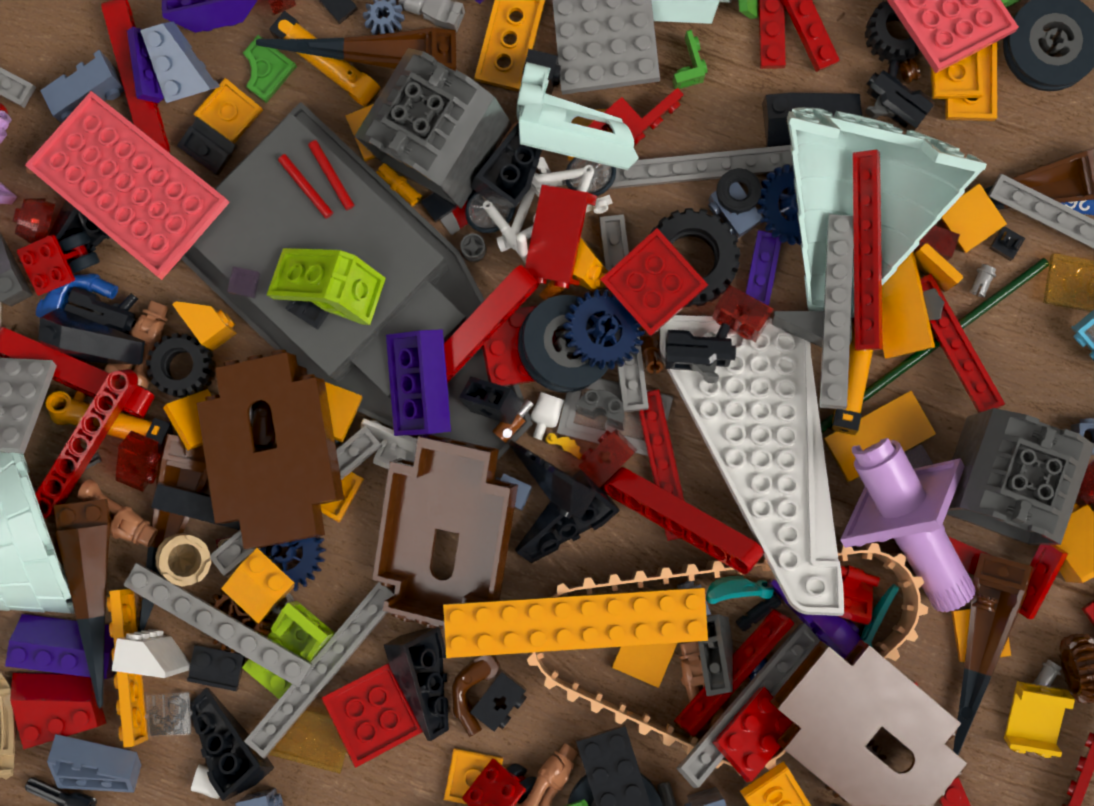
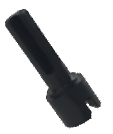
(57, 795)

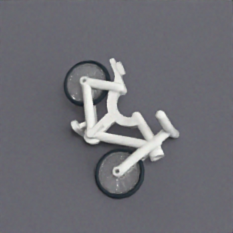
(579, 176)

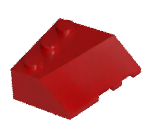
(52, 706)

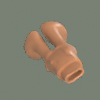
(150, 329)
(126, 523)
(693, 675)
(551, 777)

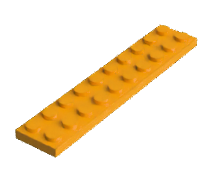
(575, 622)

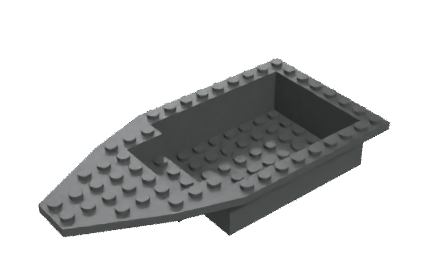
(424, 273)

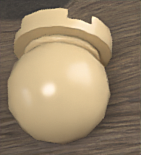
(183, 559)

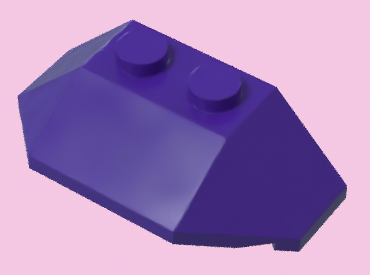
(206, 14)

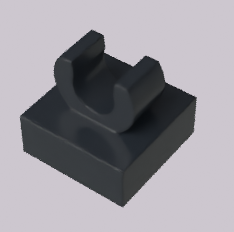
(1007, 243)

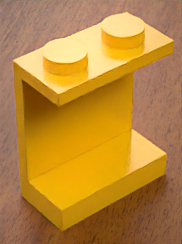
(1037, 719)

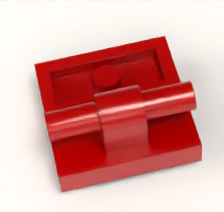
(858, 594)

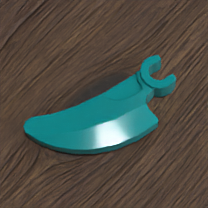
(737, 587)
(878, 614)

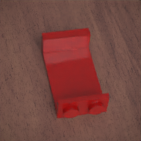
(557, 234)

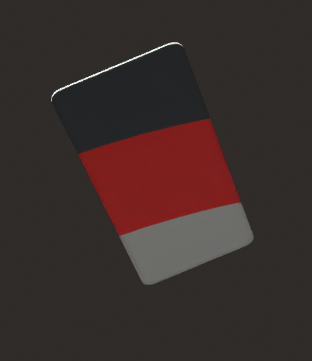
(455, 220)

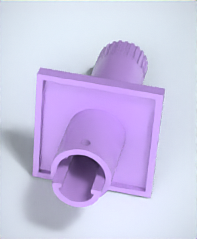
(912, 510)

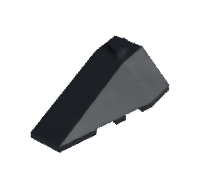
(508, 172)

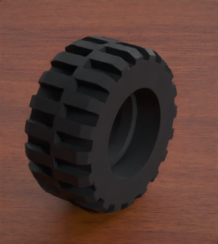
(717, 237)

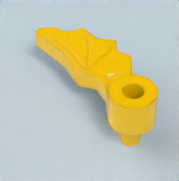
(566, 444)

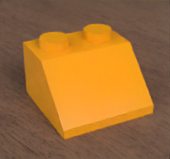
(207, 324)
(258, 585)

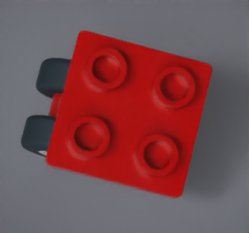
(48, 265)
(499, 786)

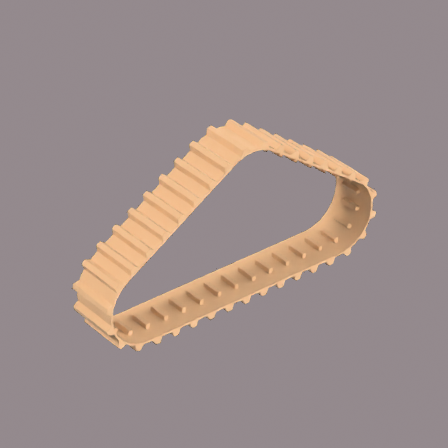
(902, 631)

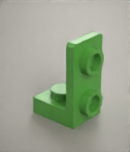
(686, 76)

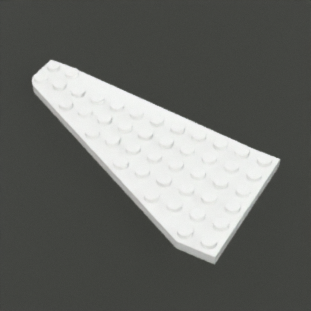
(771, 453)

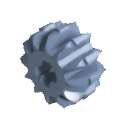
(383, 8)

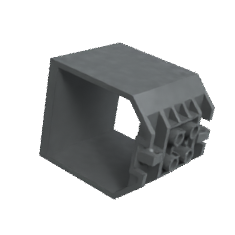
(434, 126)
(1019, 476)

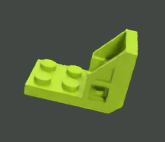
(330, 280)
(298, 632)

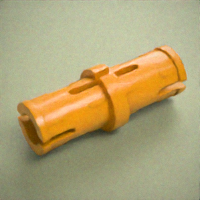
(399, 184)

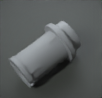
(984, 278)
(1047, 674)

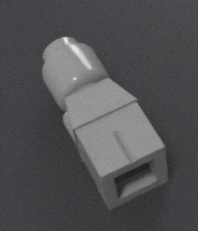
(439, 12)

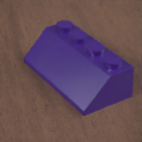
(418, 382)
(53, 647)

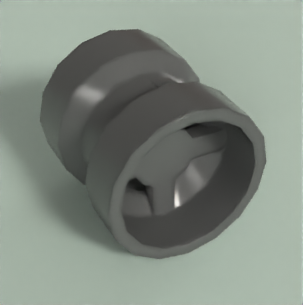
(473, 243)

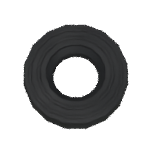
(738, 175)

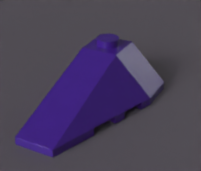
(829, 629)

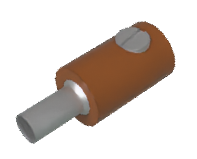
(506, 431)

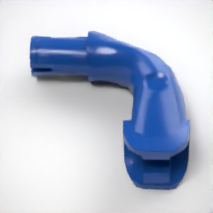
(59, 297)

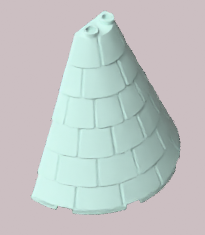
(917, 178)
(28, 562)

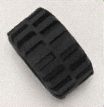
(882, 42)
(162, 359)

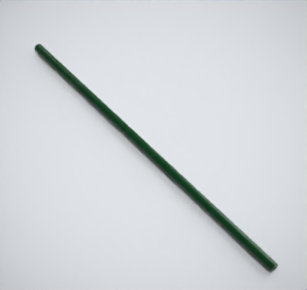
(964, 322)

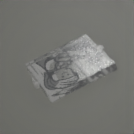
(168, 714)

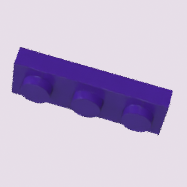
(145, 78)
(763, 266)

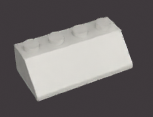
(149, 654)

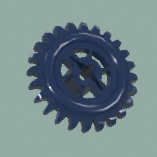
(776, 182)
(614, 313)
(307, 563)

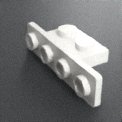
(392, 446)

